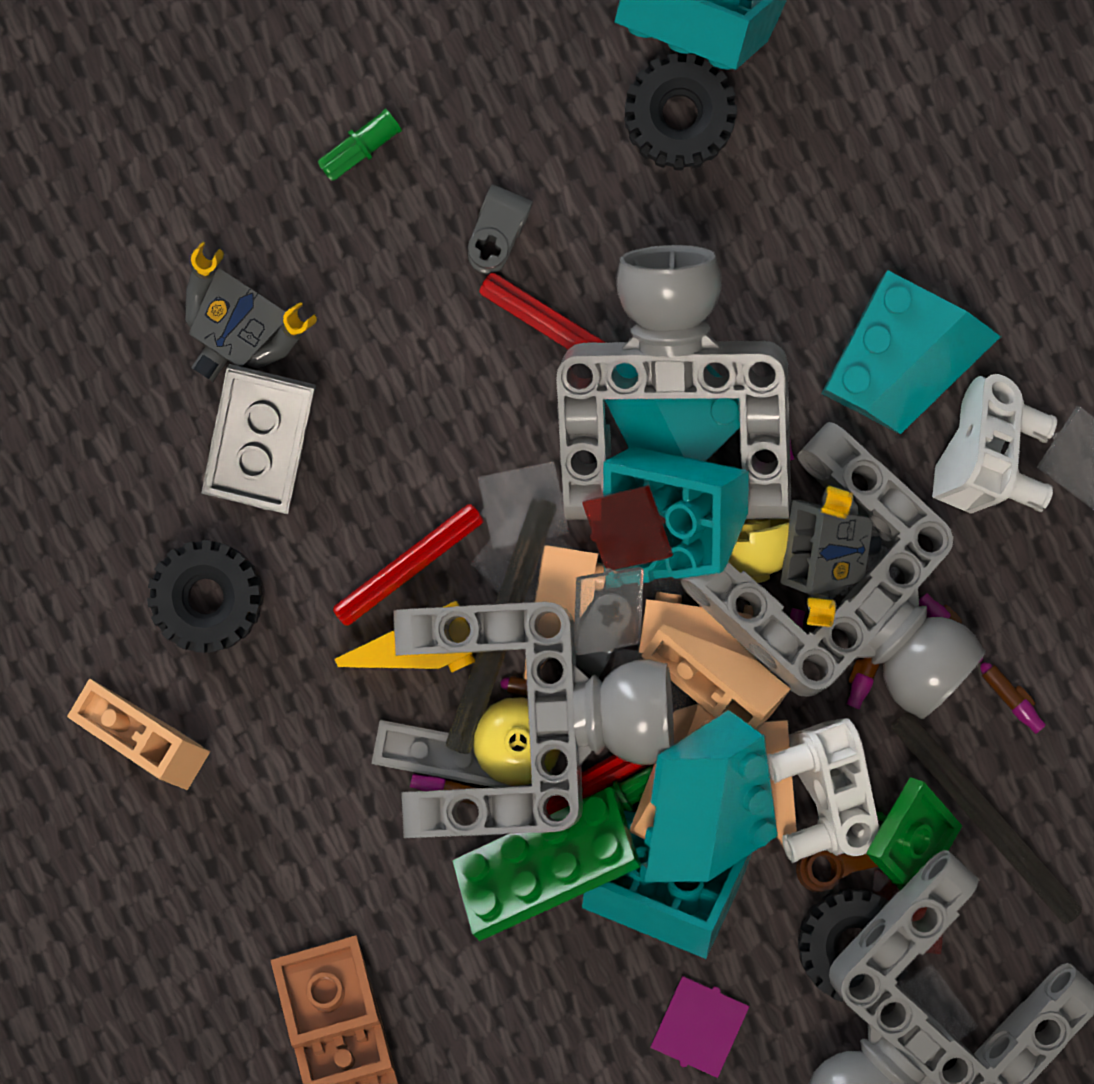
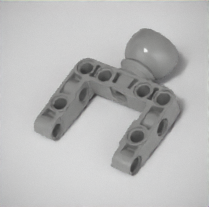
(669, 297)
(881, 618)
(576, 715)
(909, 1042)

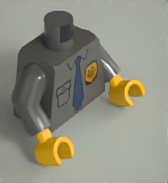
(236, 320)
(827, 550)

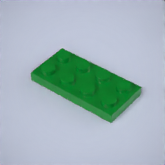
(541, 870)

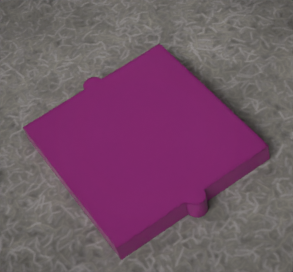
(699, 1026)

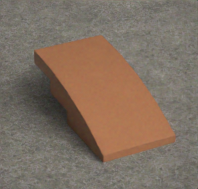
(333, 1015)

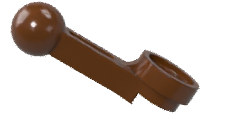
(840, 867)

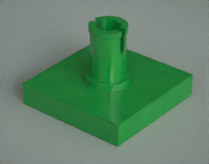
(912, 833)

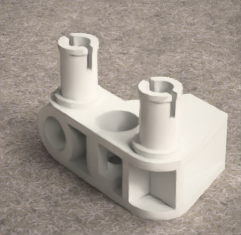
(972, 469)
(836, 776)

